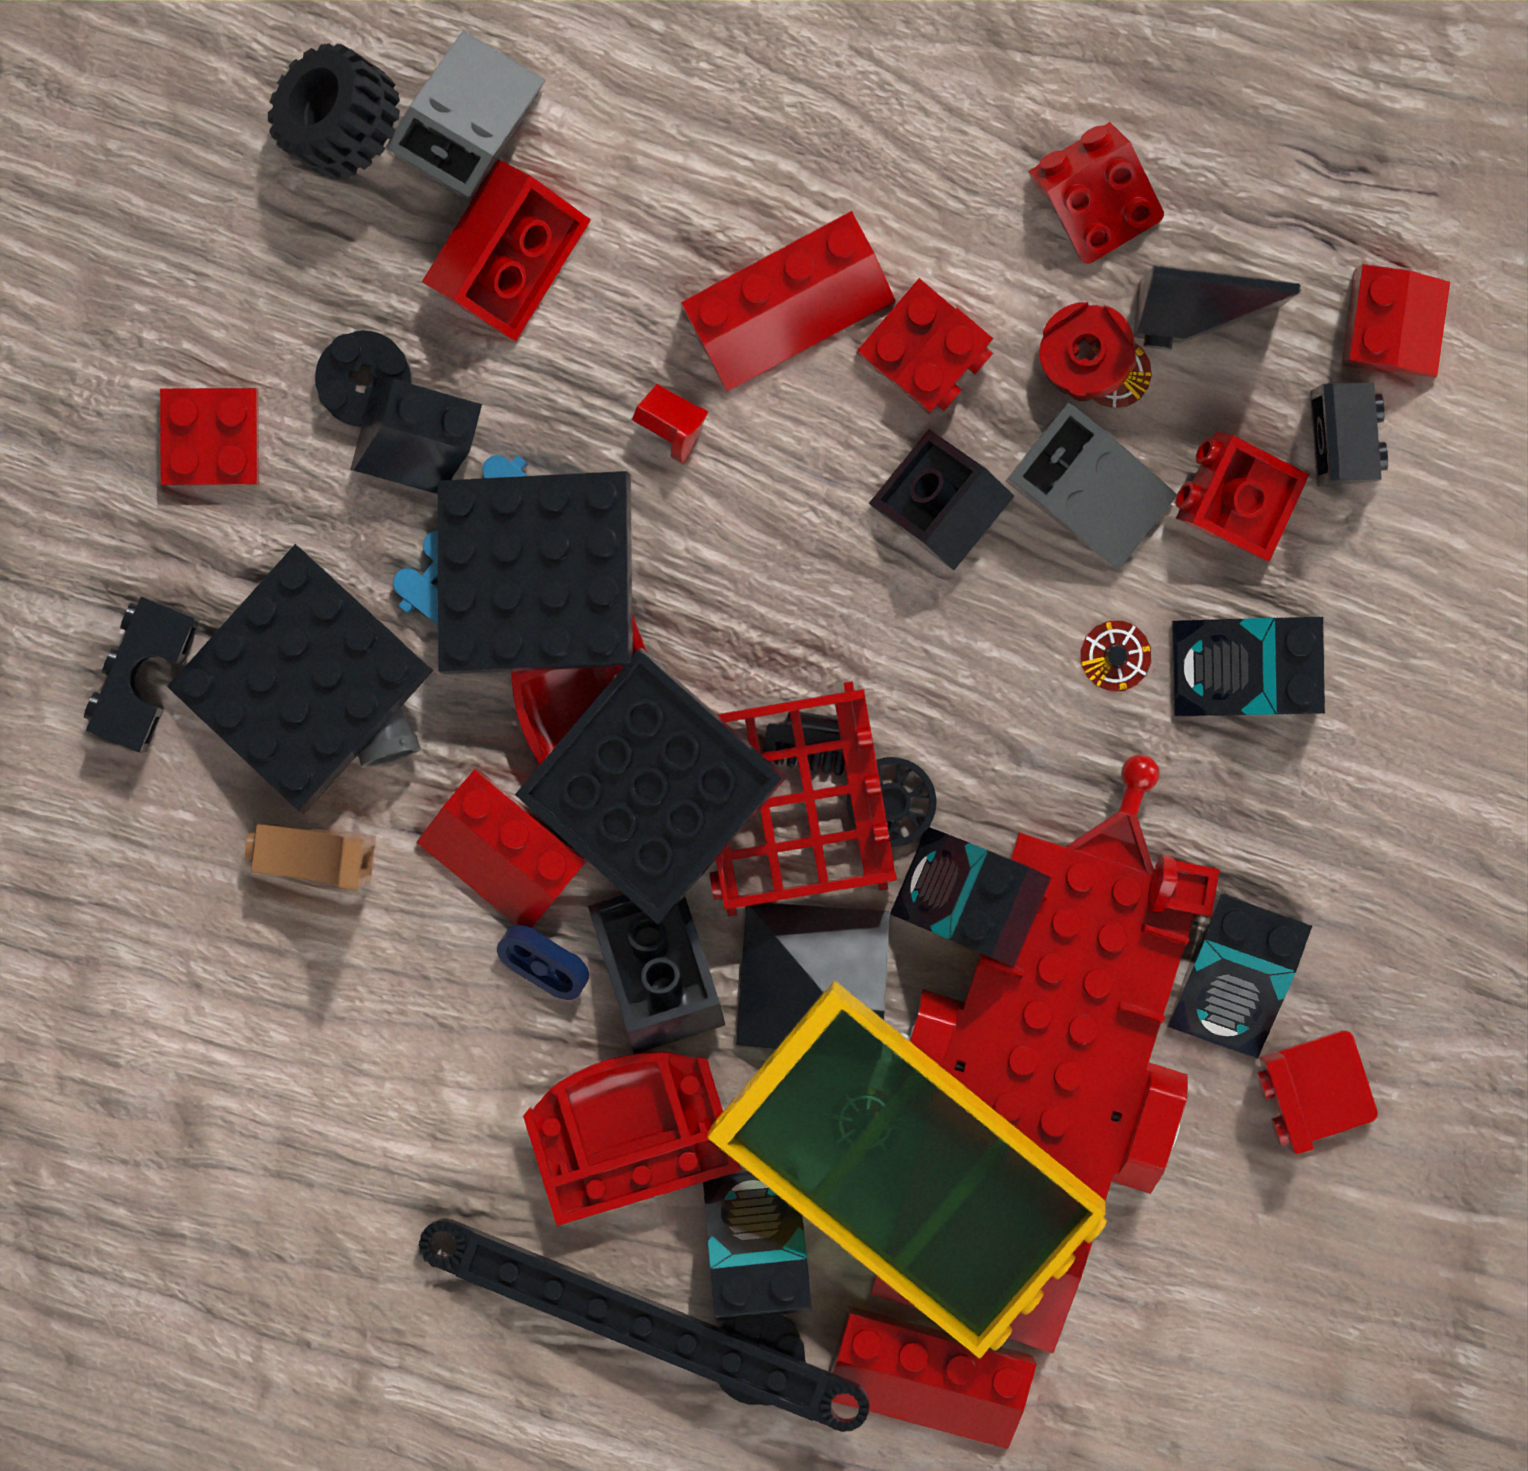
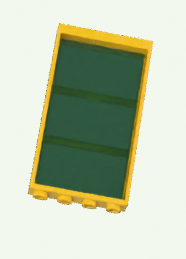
(909, 1171)

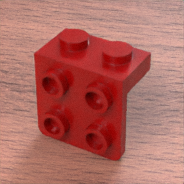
(1098, 192)
(1316, 1090)

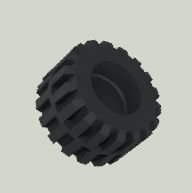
(333, 111)

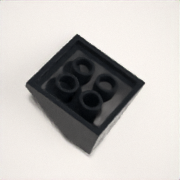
(1191, 303)
(796, 956)

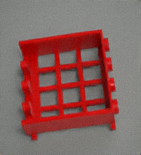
(865, 797)

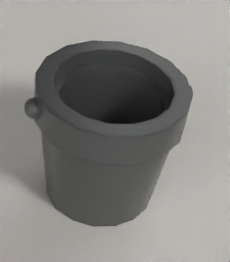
(390, 743)

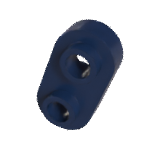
(543, 962)

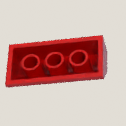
(788, 301)
(932, 1377)

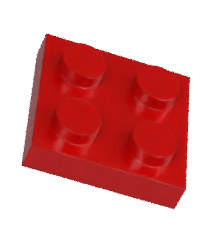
(209, 436)

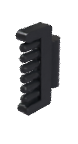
(816, 729)

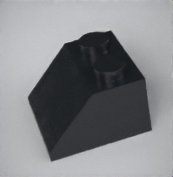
(1347, 433)
(414, 434)
(942, 499)

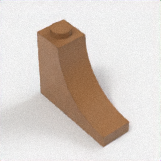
(312, 854)

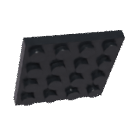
(535, 573)
(300, 679)
(650, 786)

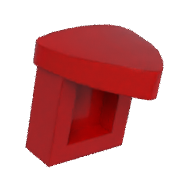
(671, 419)
(1183, 887)

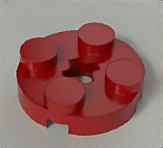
(1083, 377)

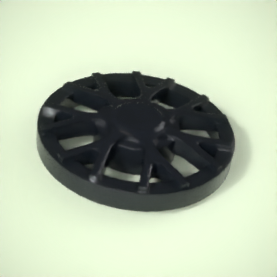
(898, 800)

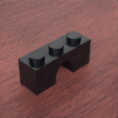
(120, 709)

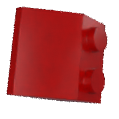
(1395, 321)

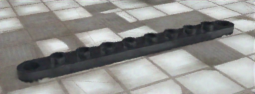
(644, 1325)

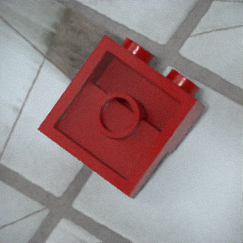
(926, 347)
(1240, 495)

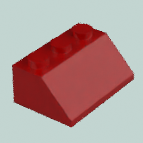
(506, 249)
(501, 850)

